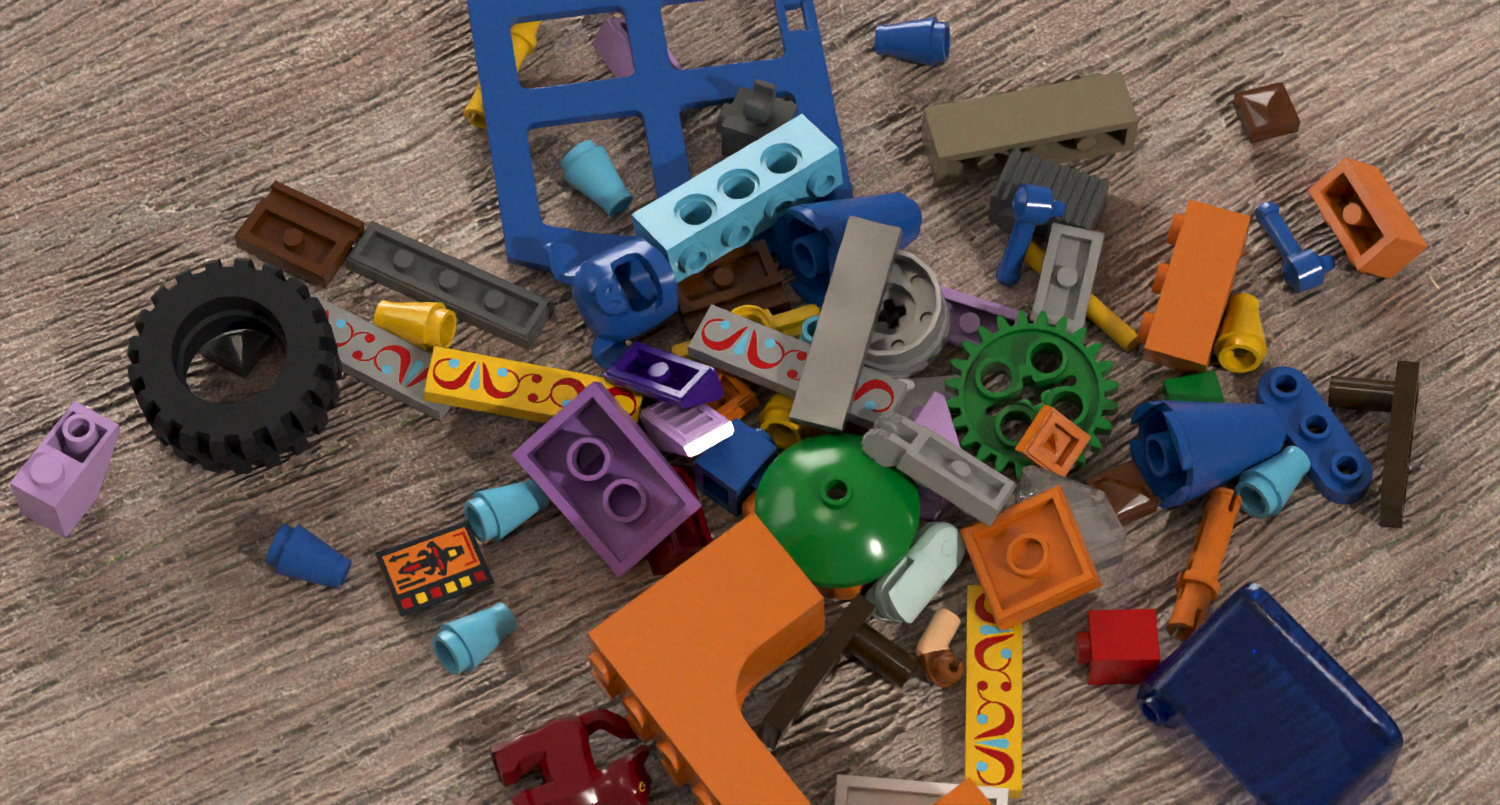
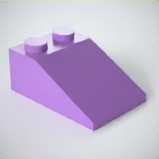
(607, 478)

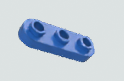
(1325, 450)

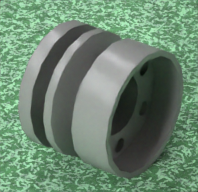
(922, 321)

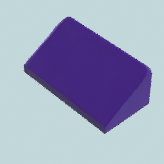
(665, 376)

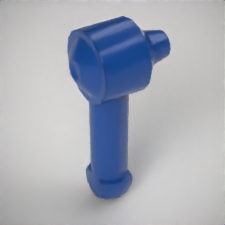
(1030, 207)
(1300, 268)

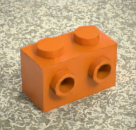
(1367, 218)

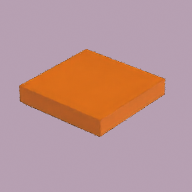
(1031, 558)

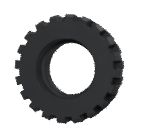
(218, 303)

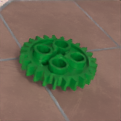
(1011, 353)

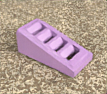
(684, 429)

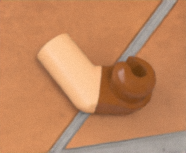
(934, 653)

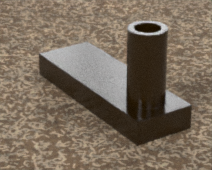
(1400, 400)
(848, 634)

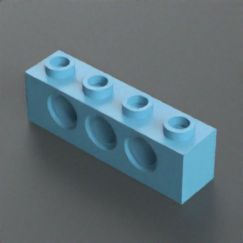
(740, 196)

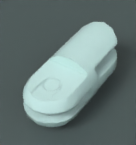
(919, 575)

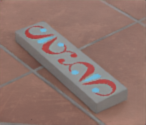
(382, 359)
(779, 360)

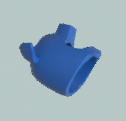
(616, 292)

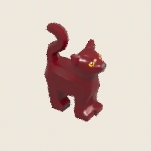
(567, 766)

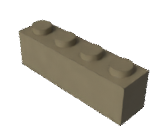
(1049, 120)

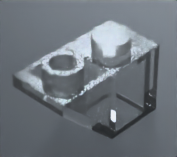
(1091, 509)

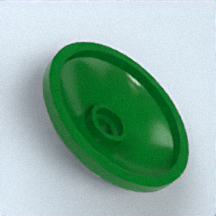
(846, 538)

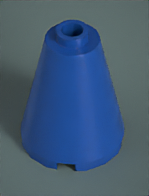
(812, 235)
(1200, 445)

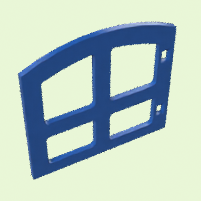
(652, 93)

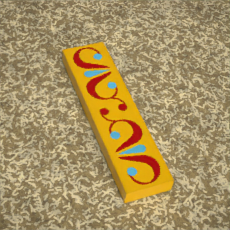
(511, 386)
(992, 698)

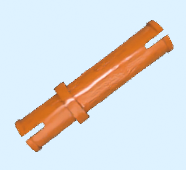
(1200, 580)

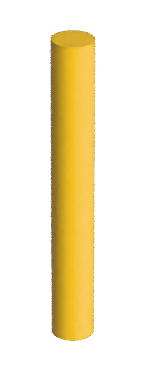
(1096, 312)

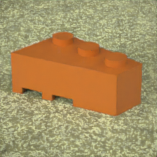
(1194, 287)

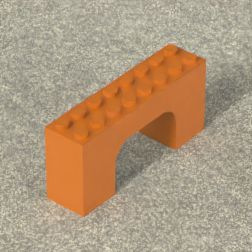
(697, 649)

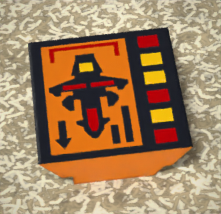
(433, 568)

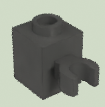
(752, 116)

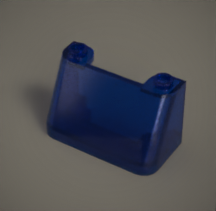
(1274, 707)

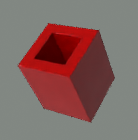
(1118, 646)

